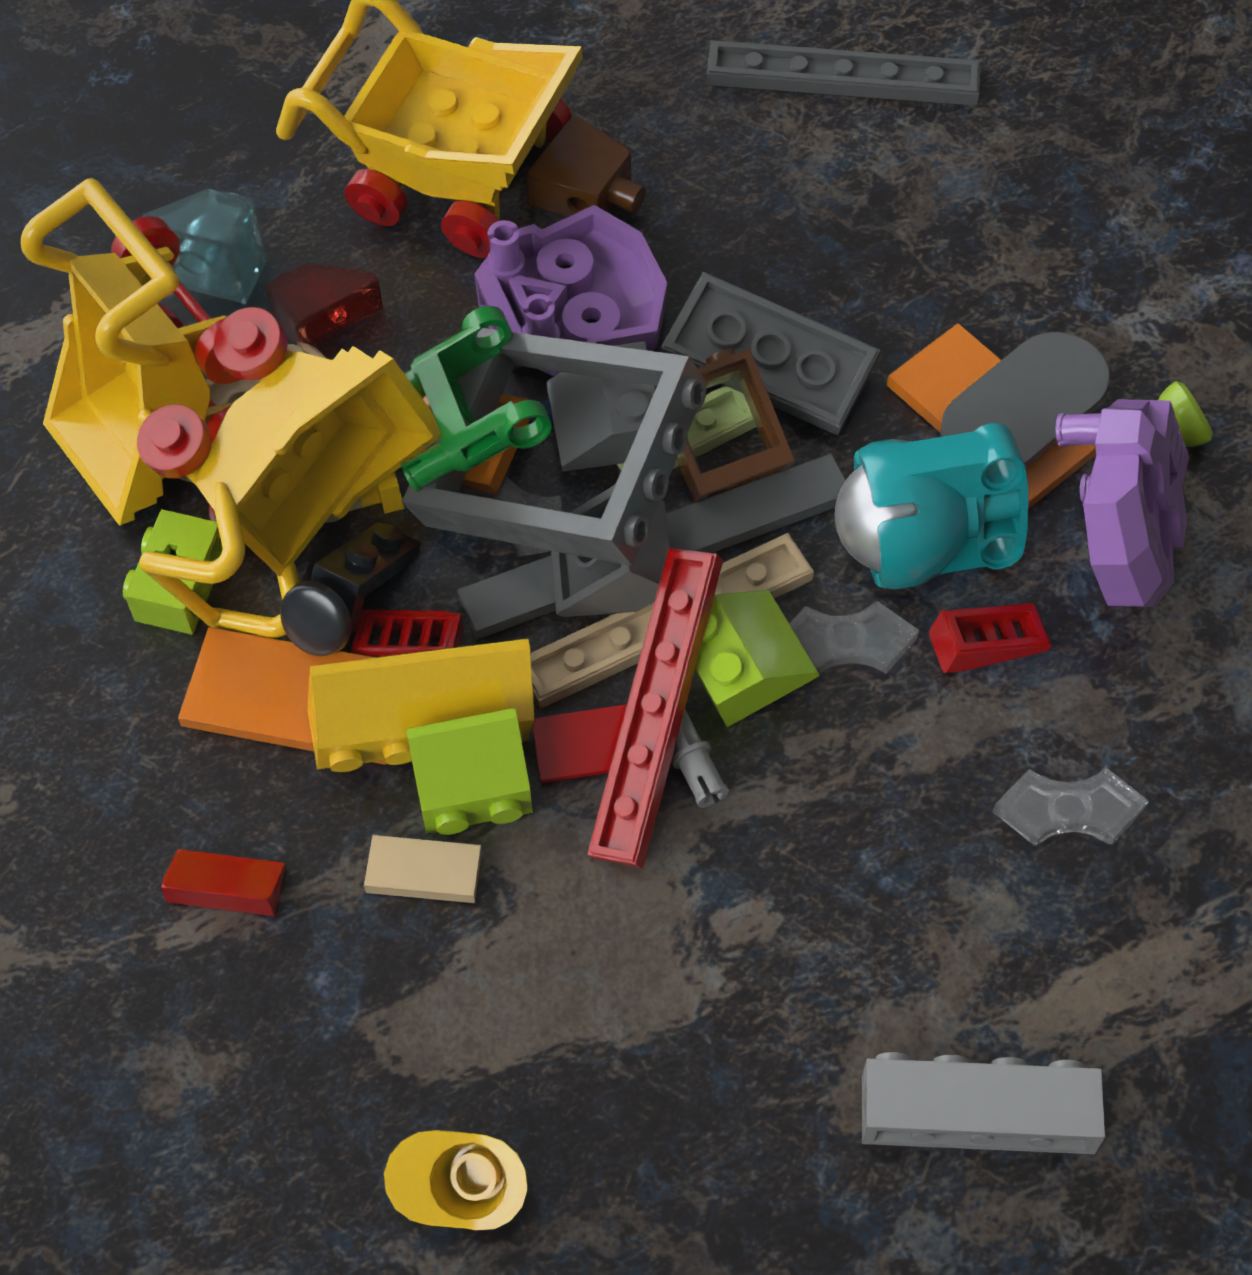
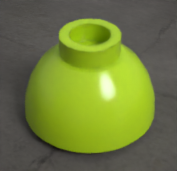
(1189, 416)

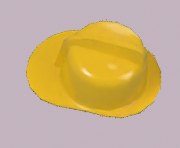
(456, 1180)

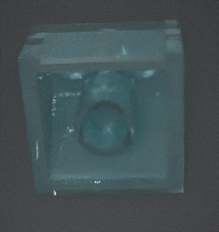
(218, 243)

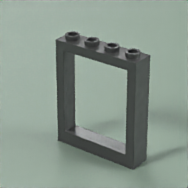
(641, 481)

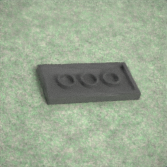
(802, 363)

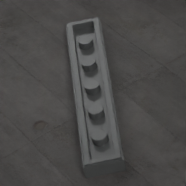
(843, 72)

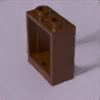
(777, 456)

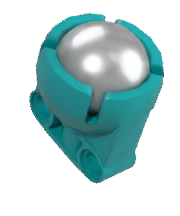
(935, 506)

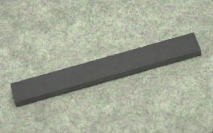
(699, 527)

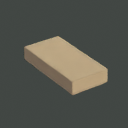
(423, 869)

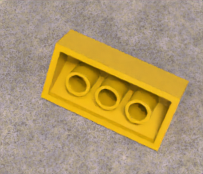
(367, 704)

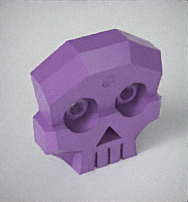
(608, 280)
(1131, 496)

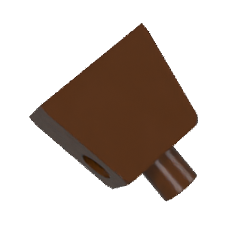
(581, 171)

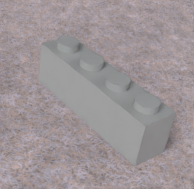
(982, 1104)

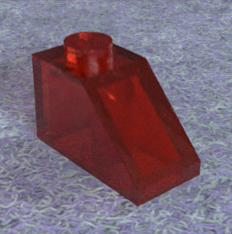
(322, 300)

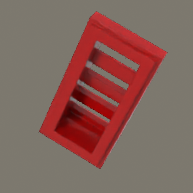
(427, 623)
(957, 646)

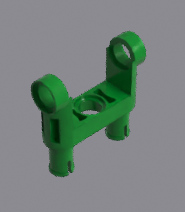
(462, 439)

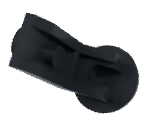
(328, 608)

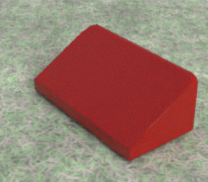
(577, 743)
(223, 882)

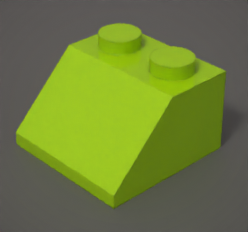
(750, 655)
(470, 771)

